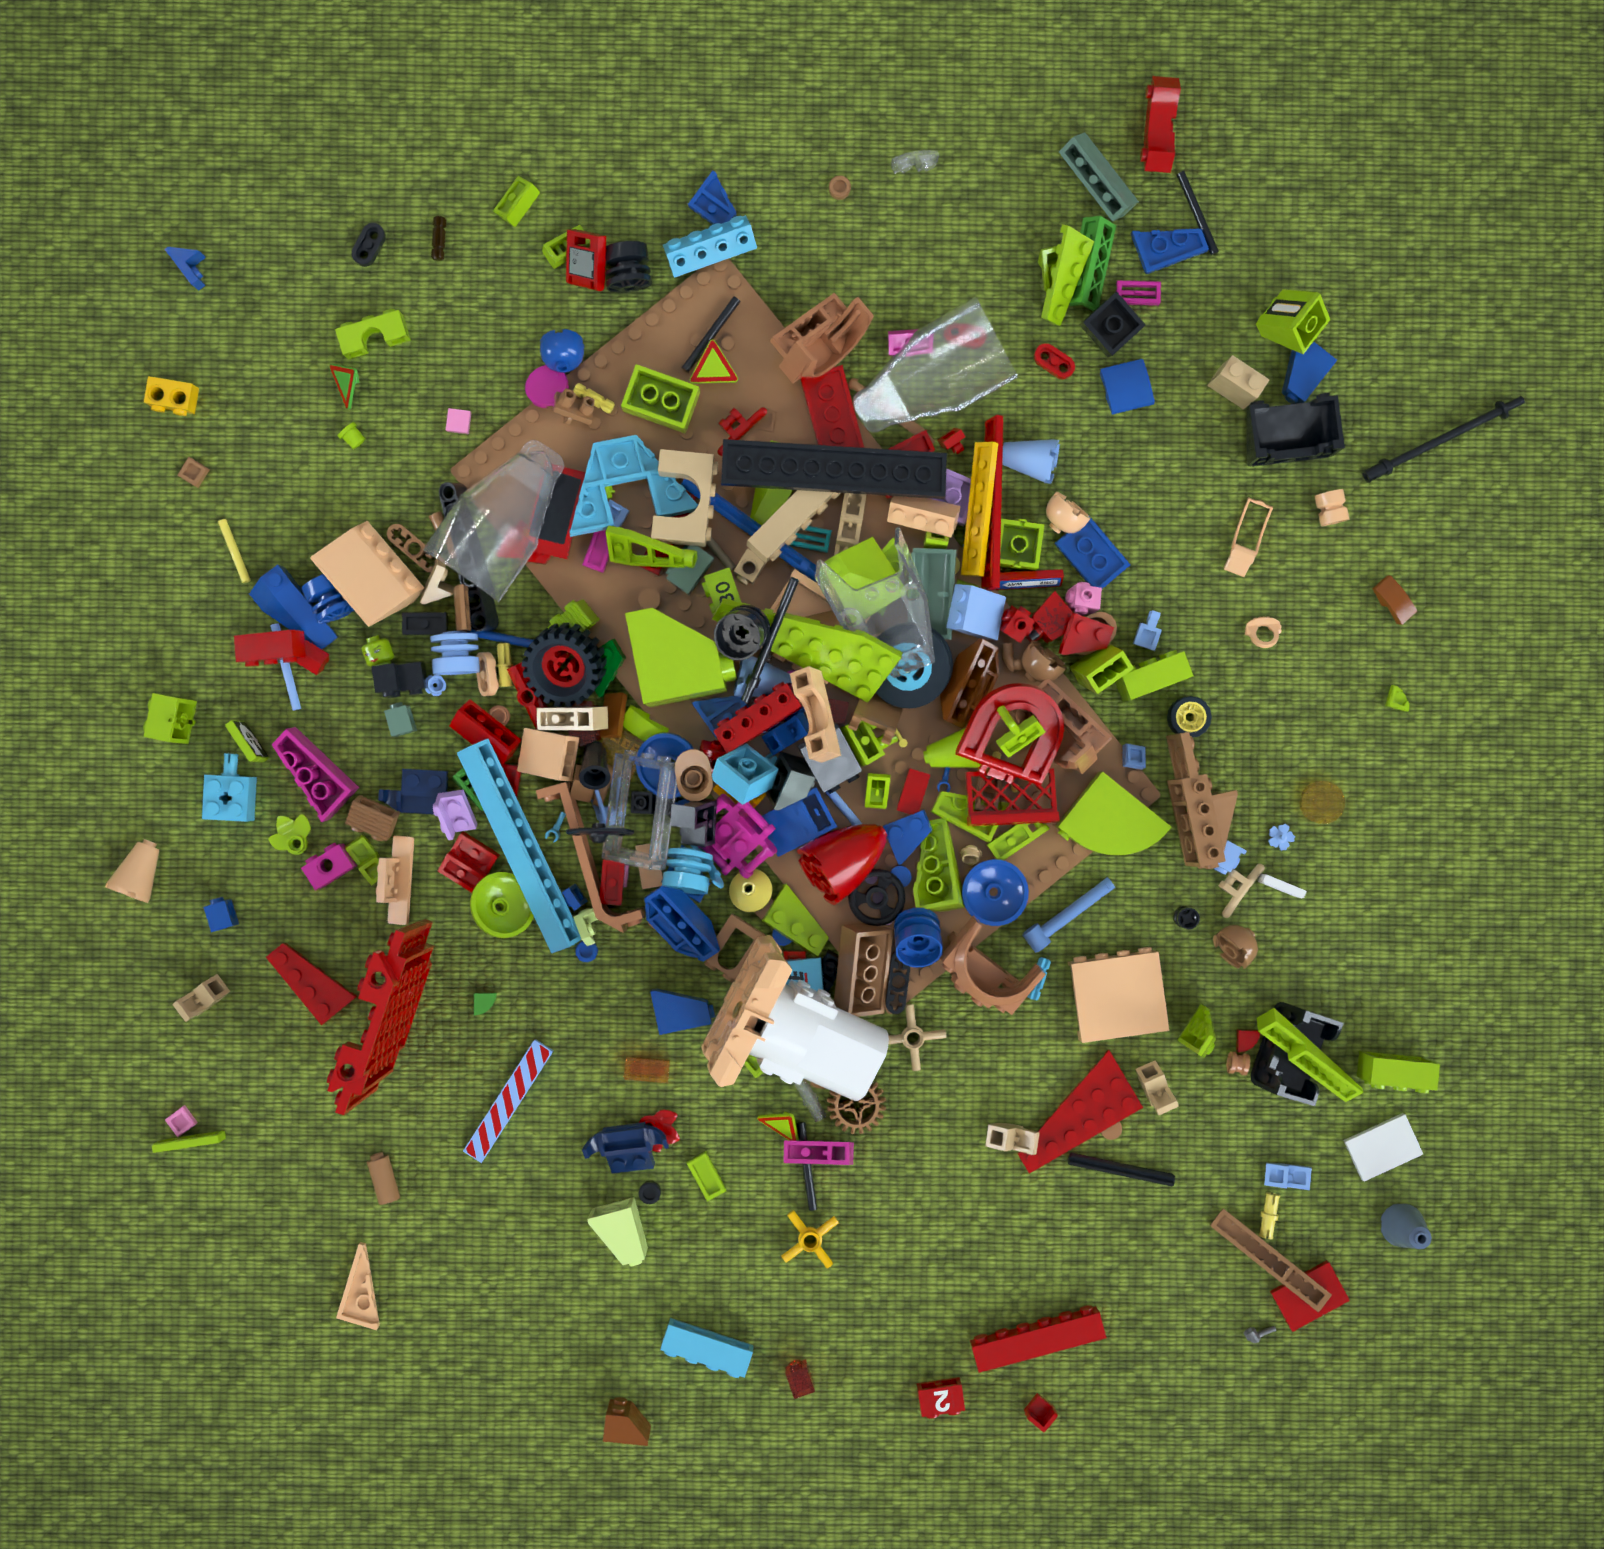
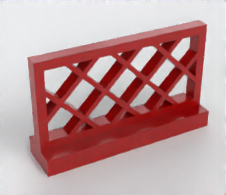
(1007, 816)

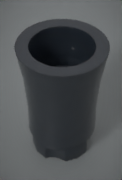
(594, 768)

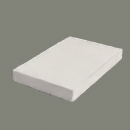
(1383, 1147)

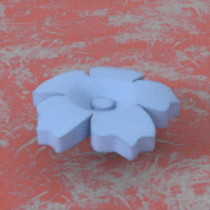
(1280, 837)

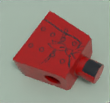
(1050, 619)

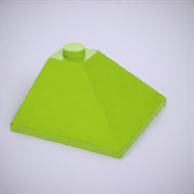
(861, 564)

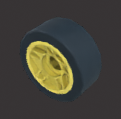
(1200, 716)

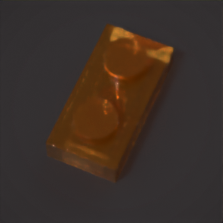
(646, 1069)

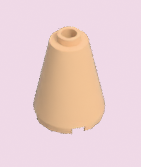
(136, 872)

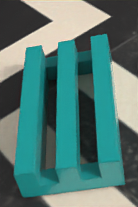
(816, 539)

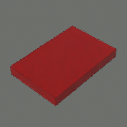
(1297, 1311)

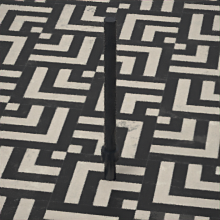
(753, 679)

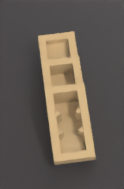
(850, 521)

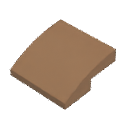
(462, 608)

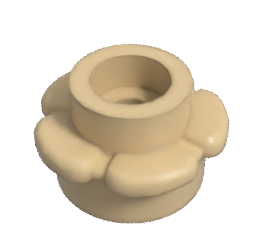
(971, 855)

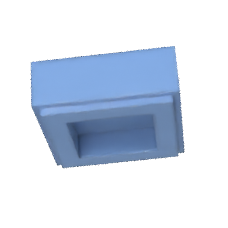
(1133, 756)

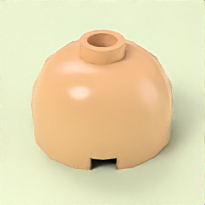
(1065, 515)

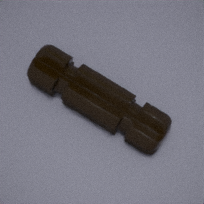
(438, 238)

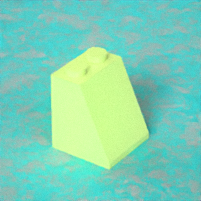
(621, 1230)

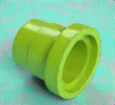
(352, 435)

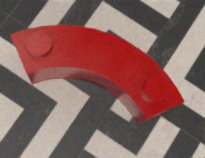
(1158, 134)

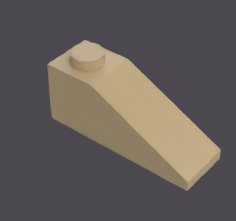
(572, 718)

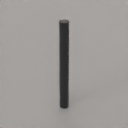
(1196, 210)
(712, 332)
(807, 1170)

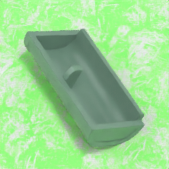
(937, 575)

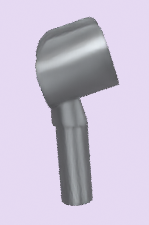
(1254, 1336)

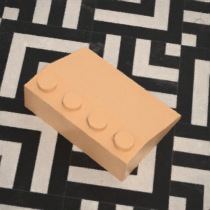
(368, 573)

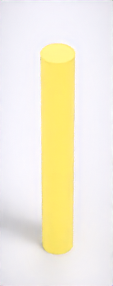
(234, 551)

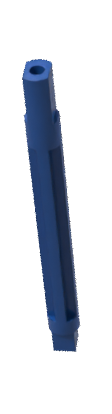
(750, 526)

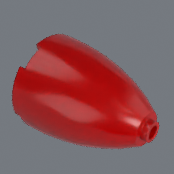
(842, 859)

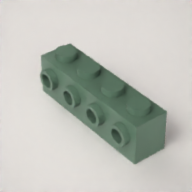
(1098, 176)

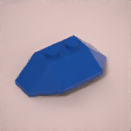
(681, 923)

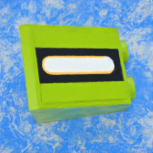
(1294, 319)

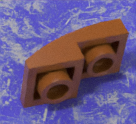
(1395, 598)

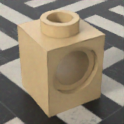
(749, 557)

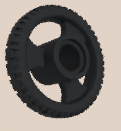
(887, 913)

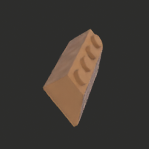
(863, 969)

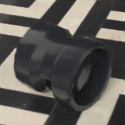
(1189, 920)

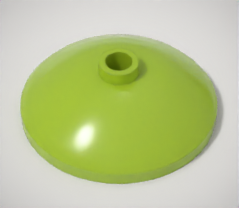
(505, 891)

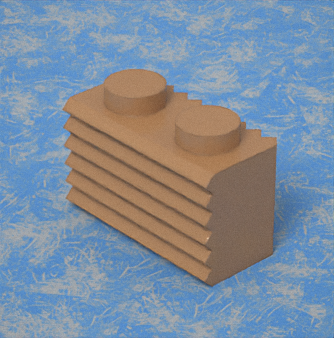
(372, 818)

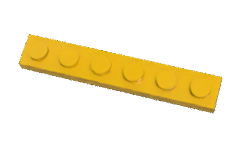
(979, 509)

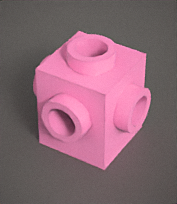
(1083, 598)

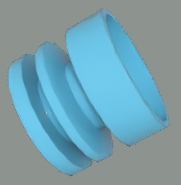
(687, 867)

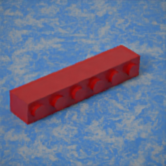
(1038, 1338)

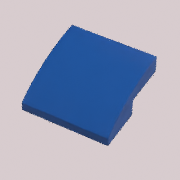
(1127, 386)

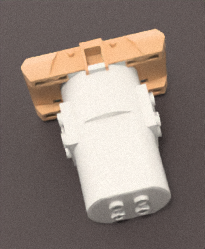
(791, 1030)

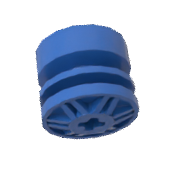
(331, 603)
(918, 937)

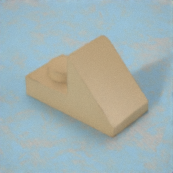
(435, 586)

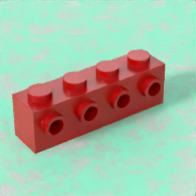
(758, 718)

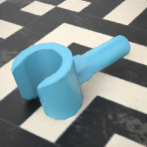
(556, 827)

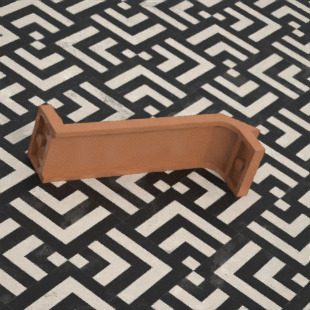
(586, 860)

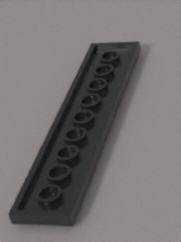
(833, 469)

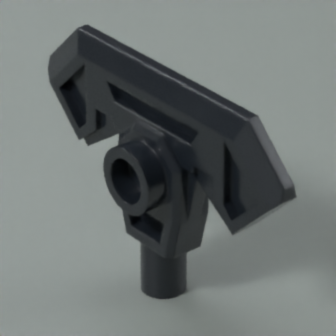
(599, 832)

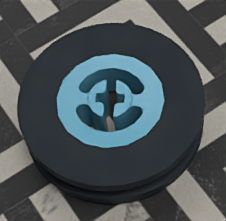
(922, 690)

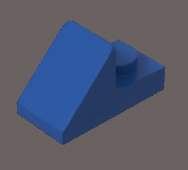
(186, 261)

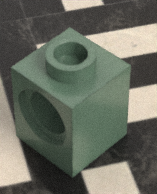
(400, 719)

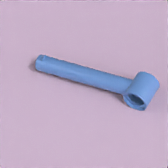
(1038, 936)

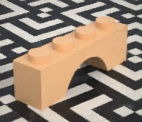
(811, 691)

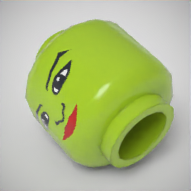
(377, 651)

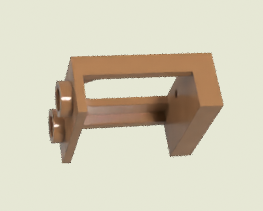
(722, 937)

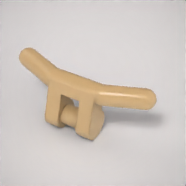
(1238, 894)

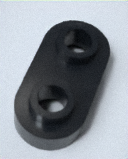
(366, 244)

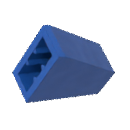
(1305, 373)
(680, 1011)

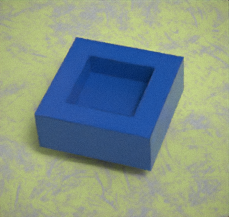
(574, 897)

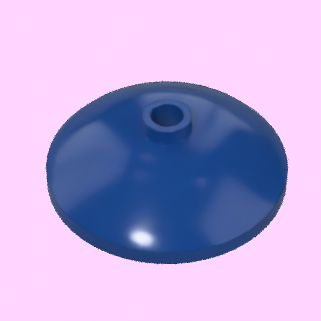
(660, 745)
(1010, 896)

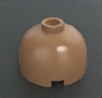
(1041, 663)
(1237, 944)

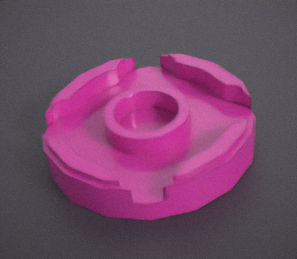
(543, 385)

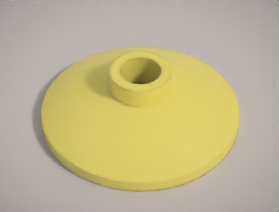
(757, 898)

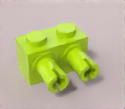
(864, 743)

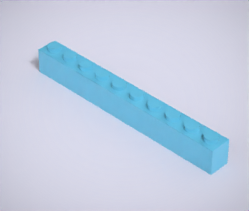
(519, 845)

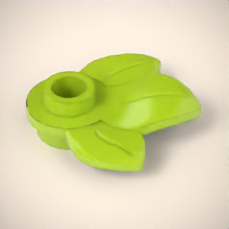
(289, 831)

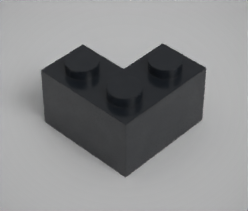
(396, 679)
(695, 821)

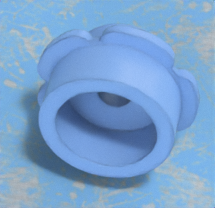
(435, 691)

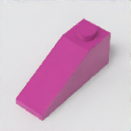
(818, 1152)

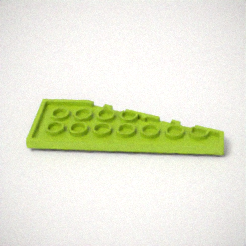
(845, 657)

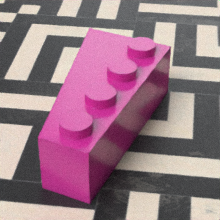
(315, 773)

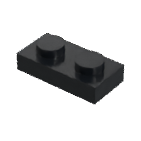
(424, 623)

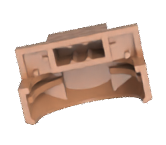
(814, 347)
(1081, 736)
(981, 976)

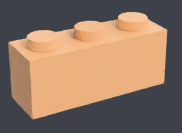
(924, 514)

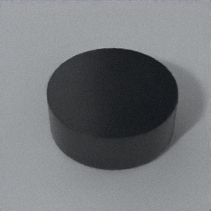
(649, 1192)

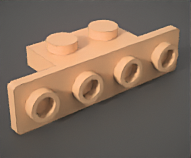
(396, 880)

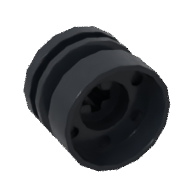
(627, 267)
(736, 642)

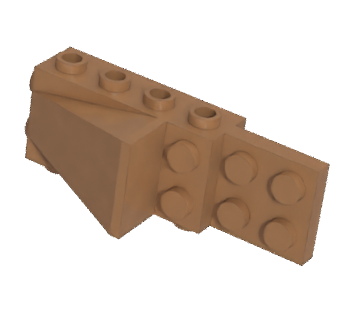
(1207, 812)

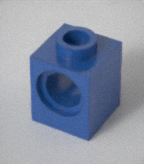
(220, 914)

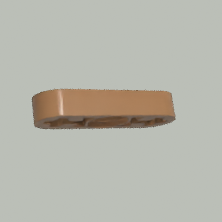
(398, 542)

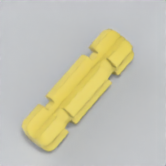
(606, 405)

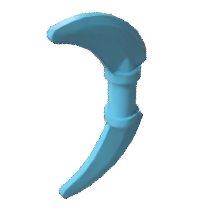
(714, 873)

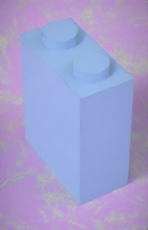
(976, 612)

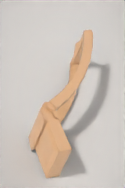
(1240, 556)

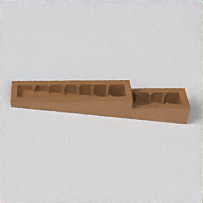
(1270, 1260)

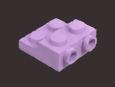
(957, 493)

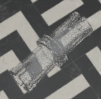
(810, 1100)

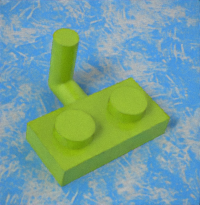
(1020, 734)

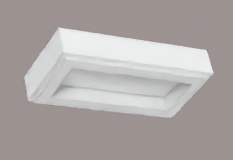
(1281, 886)

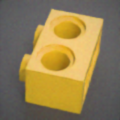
(172, 392)

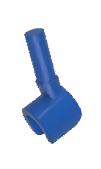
(945, 778)

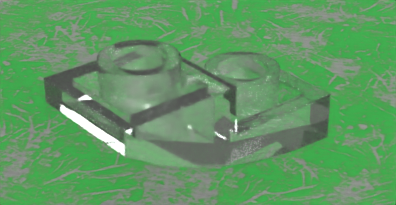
(921, 159)

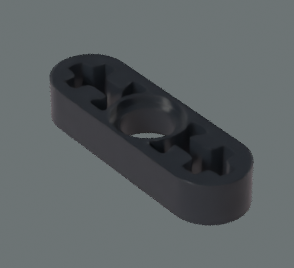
(901, 998)

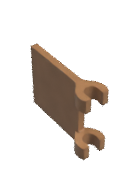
(877, 713)

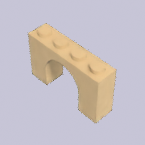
(698, 469)

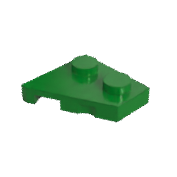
(615, 659)

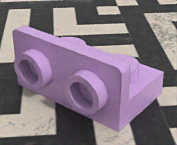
(454, 813)

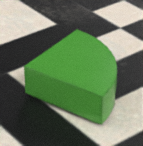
(483, 1002)

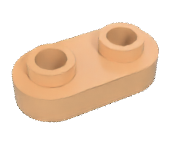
(487, 677)

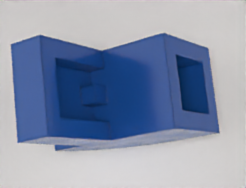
(787, 733)

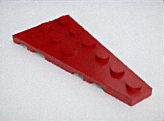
(1090, 1108)

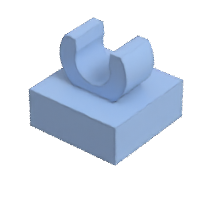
(618, 513)

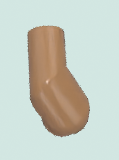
(1008, 658)

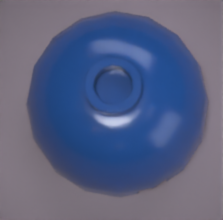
(562, 350)

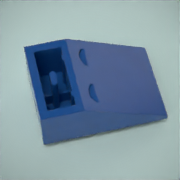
(799, 822)

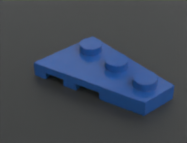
(1165, 248)

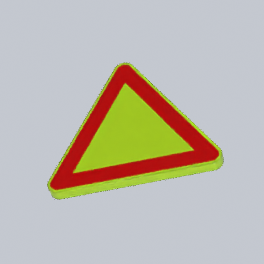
(713, 367)
(782, 1124)

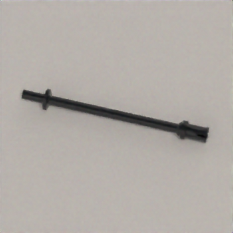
(1386, 466)

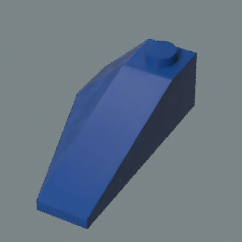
(284, 601)

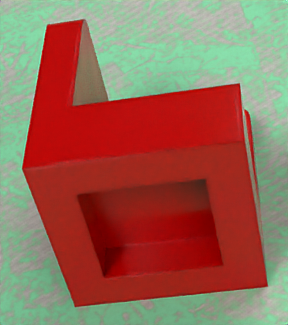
(1040, 1412)

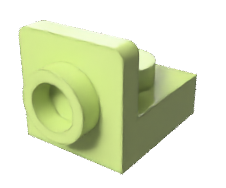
(584, 925)

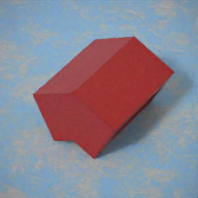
(315, 658)

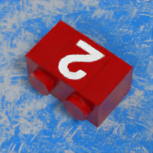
(940, 1397)

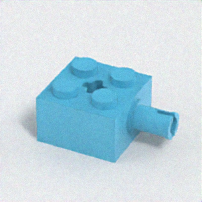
(745, 773)
(229, 784)

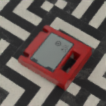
(583, 264)

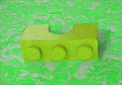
(354, 336)

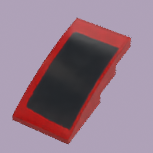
(559, 516)

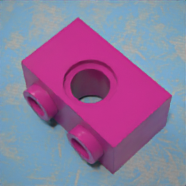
(315, 869)

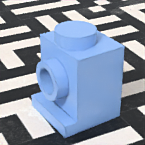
(1231, 856)

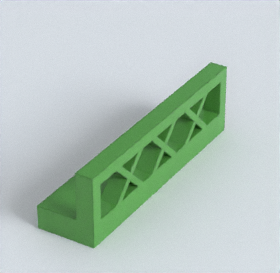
(1093, 228)

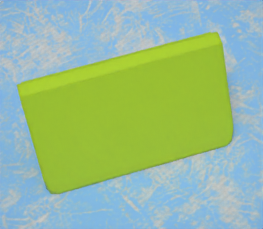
(516, 201)

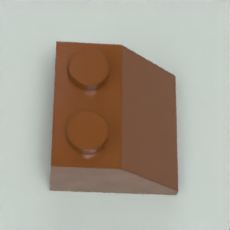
(625, 1423)

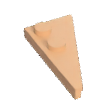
(359, 1300)

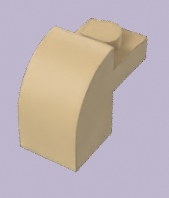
(201, 998)
(1156, 1088)
(1012, 1137)

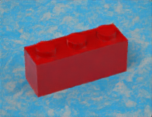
(269, 647)
(477, 725)

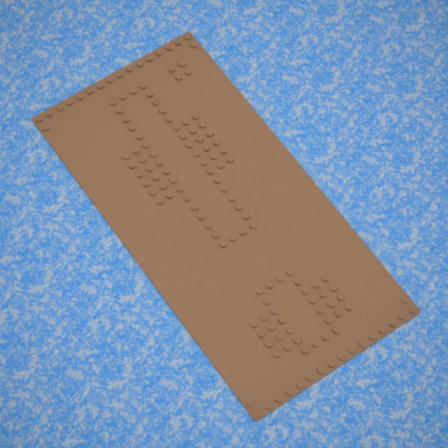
(663, 342)

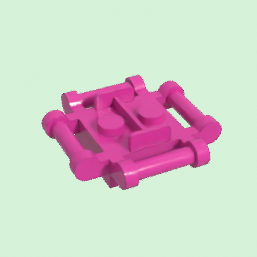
(738, 835)

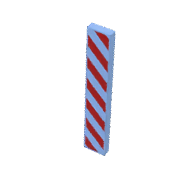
(508, 1100)

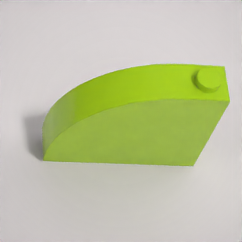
(1111, 820)

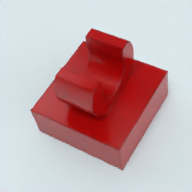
(952, 440)

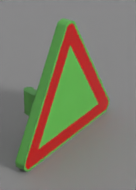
(345, 379)

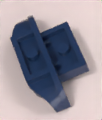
(417, 791)
(626, 1146)

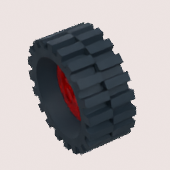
(549, 653)

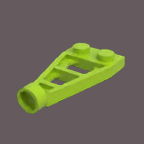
(620, 550)

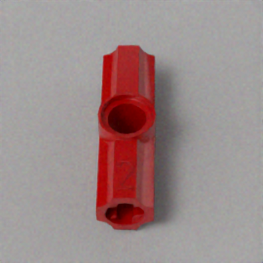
(522, 696)

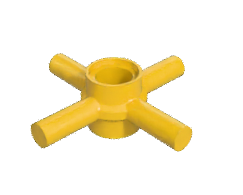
(813, 1247)

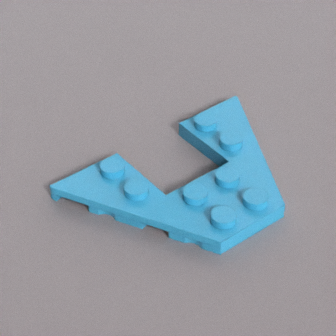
(618, 463)

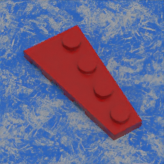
(313, 987)

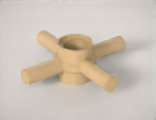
(914, 1047)

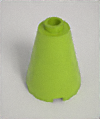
(943, 753)

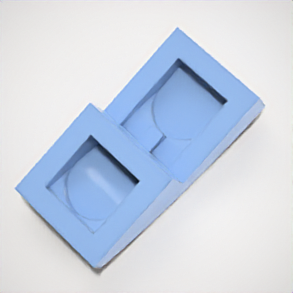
(1288, 1176)

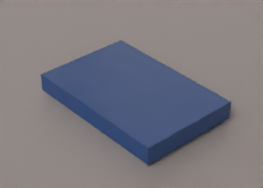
(1092, 555)

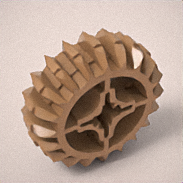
(866, 1102)

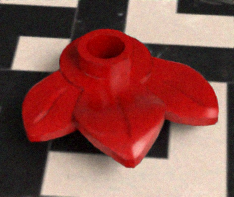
(663, 1120)

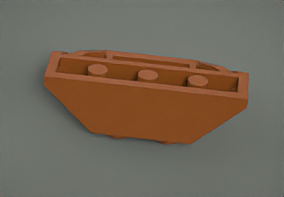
(971, 680)

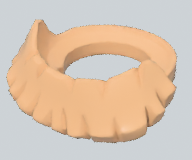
(1271, 623)

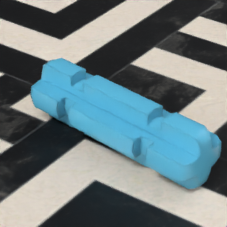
(1044, 964)

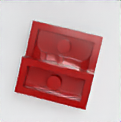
(468, 861)

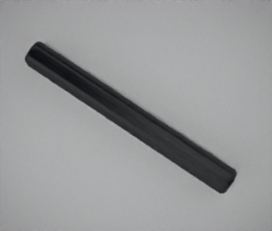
(1121, 1169)

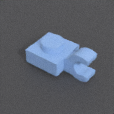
(1147, 634)

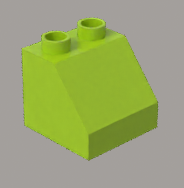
(675, 660)

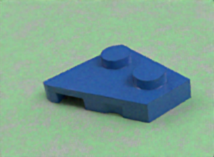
(712, 201)
(717, 709)
(907, 834)

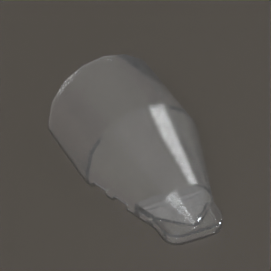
(937, 370)
(499, 520)

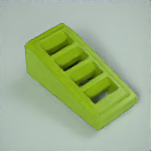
(554, 244)

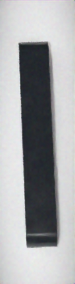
(486, 608)

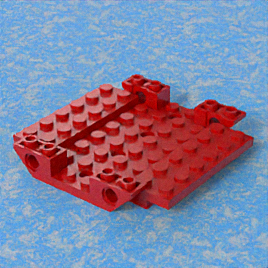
(391, 1020)

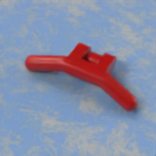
(743, 428)

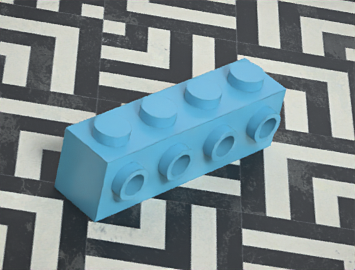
(710, 245)
(707, 1347)

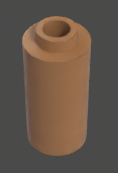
(383, 1178)

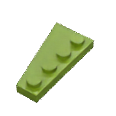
(1070, 264)

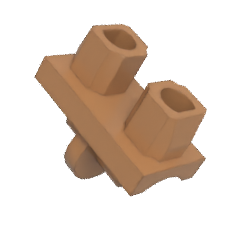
(573, 408)

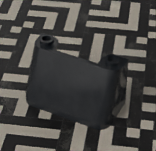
(1293, 431)
(1278, 1074)

